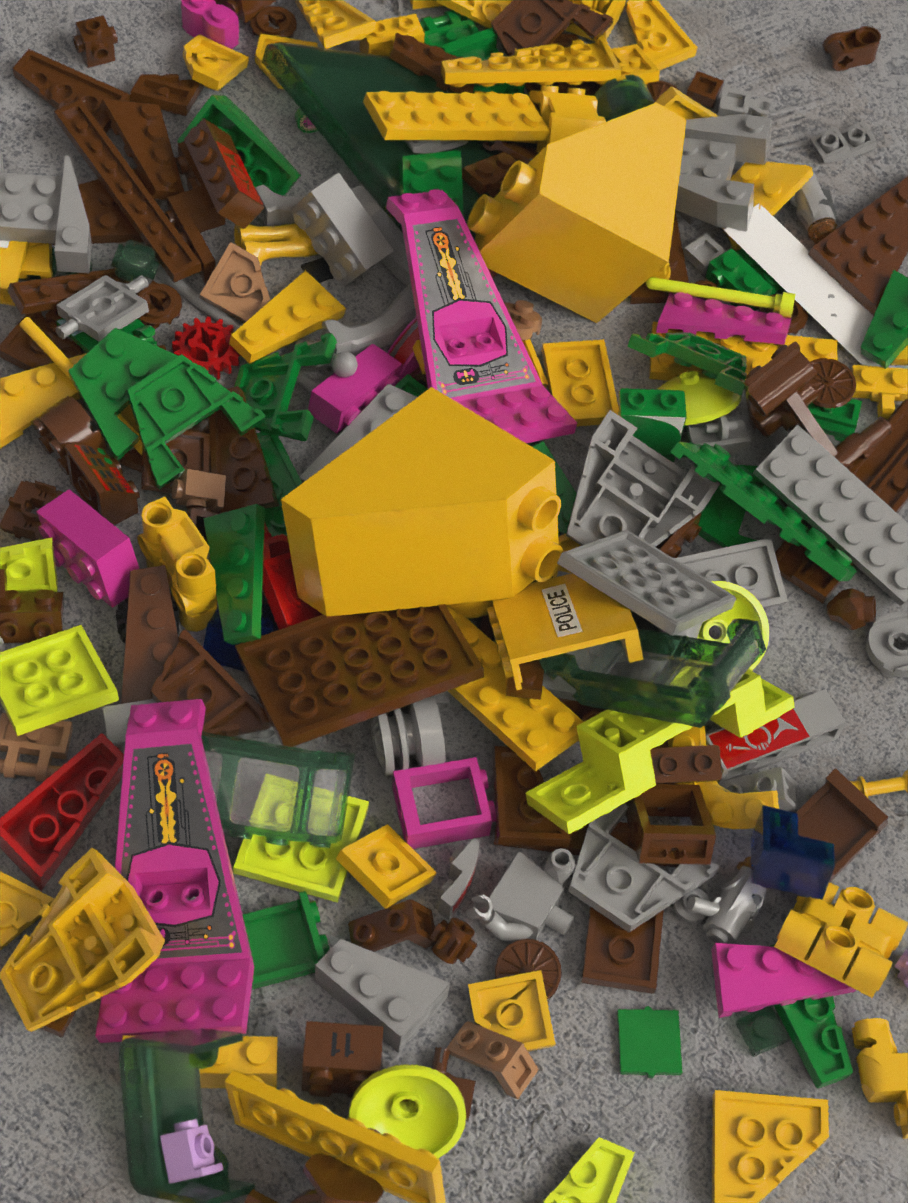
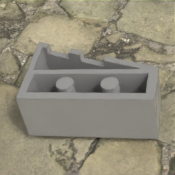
(381, 990)

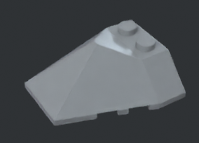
(633, 489)

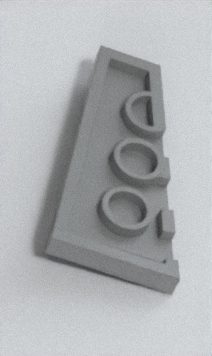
(379, 410)

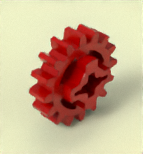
(207, 346)

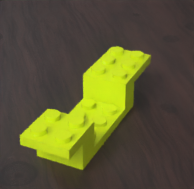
(619, 757)

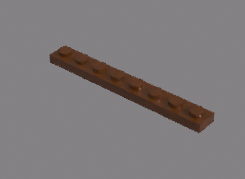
(127, 191)

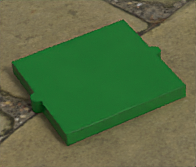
(649, 1042)

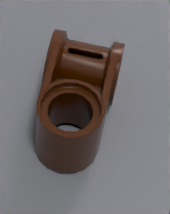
(854, 49)

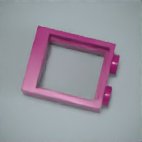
(448, 830)

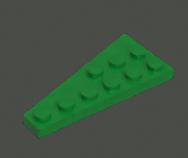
(761, 503)

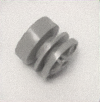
(408, 734)

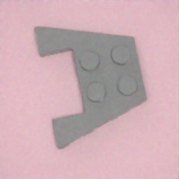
(620, 886)

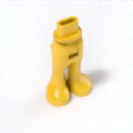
(289, 241)

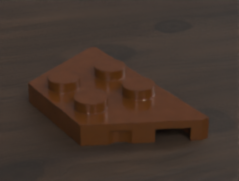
(196, 675)

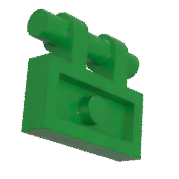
(446, 28)

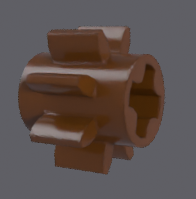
(453, 940)

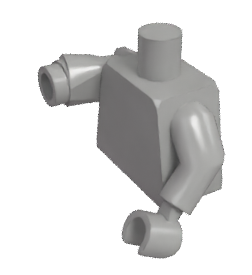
(527, 898)

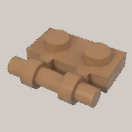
(45, 742)

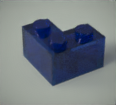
(789, 860)

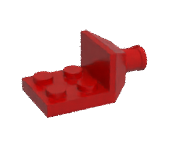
(280, 583)

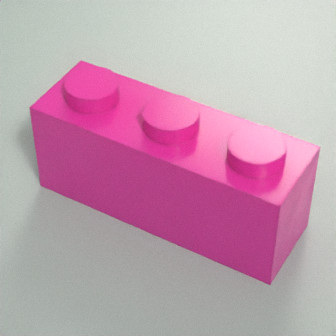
(342, 399)

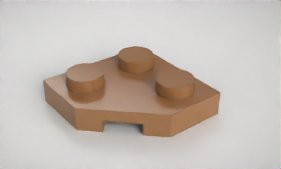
(237, 284)

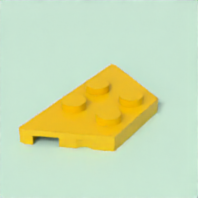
(773, 184)

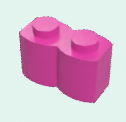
(210, 21)

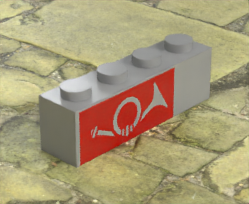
(805, 727)

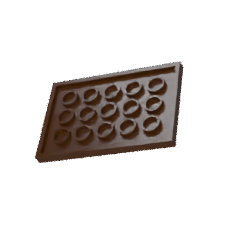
(355, 668)

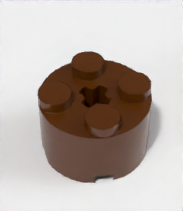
(66, 424)

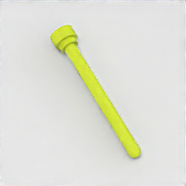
(781, 304)

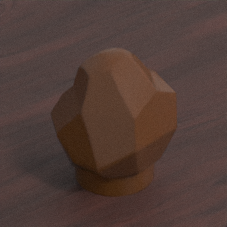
(852, 609)

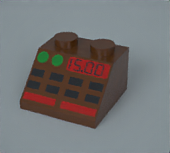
(101, 482)

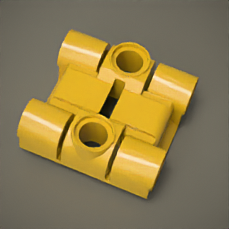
(174, 541)
(841, 939)

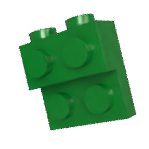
(741, 273)

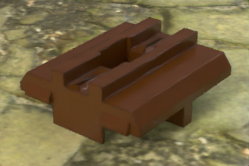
(18, 516)

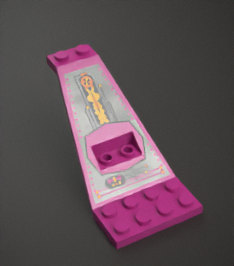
(465, 327)
(171, 852)

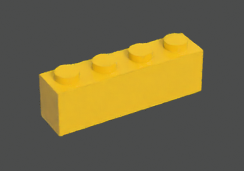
(251, 1056)

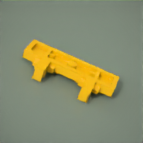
(881, 386)

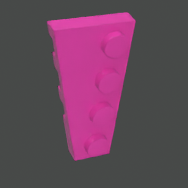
(721, 319)
(765, 976)

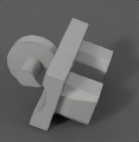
(723, 431)

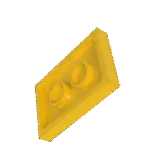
(581, 379)

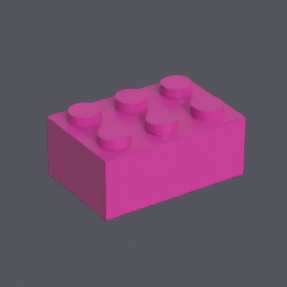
(89, 547)

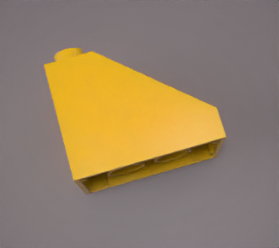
(587, 212)
(424, 515)

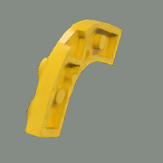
(726, 808)

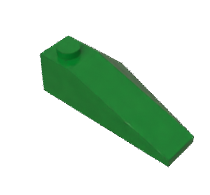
(258, 154)

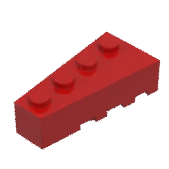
(57, 812)

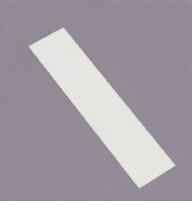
(798, 273)

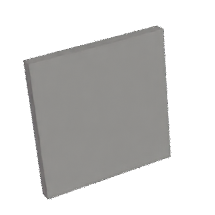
(647, 581)

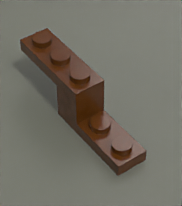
(194, 212)

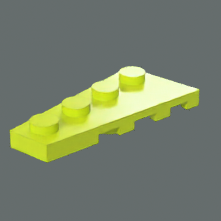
(30, 566)

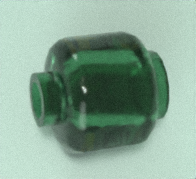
(134, 260)

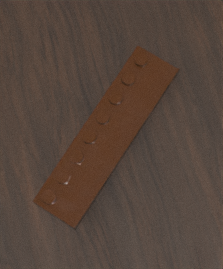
(885, 475)

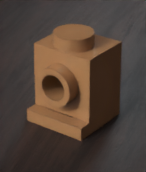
(200, 490)

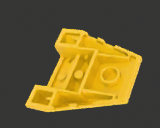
(83, 946)

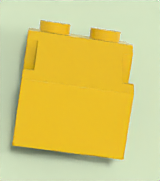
(565, 112)

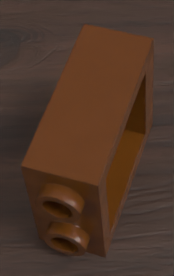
(655, 841)

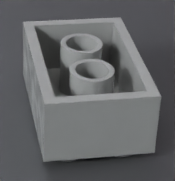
(341, 229)

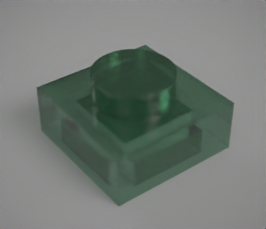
(761, 1031)

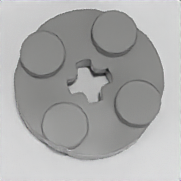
(880, 646)

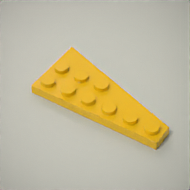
(537, 64)

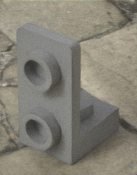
(768, 780)

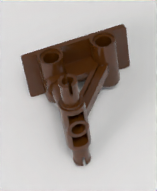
(780, 396)

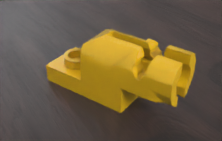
(881, 1068)

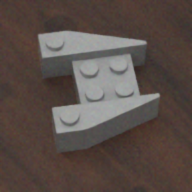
(708, 163)
(47, 212)

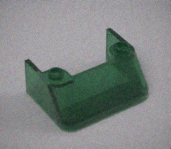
(165, 1089)

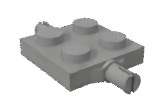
(102, 307)

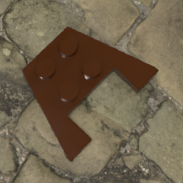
(542, 22)

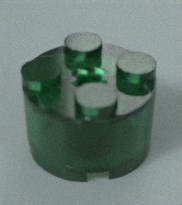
(622, 97)

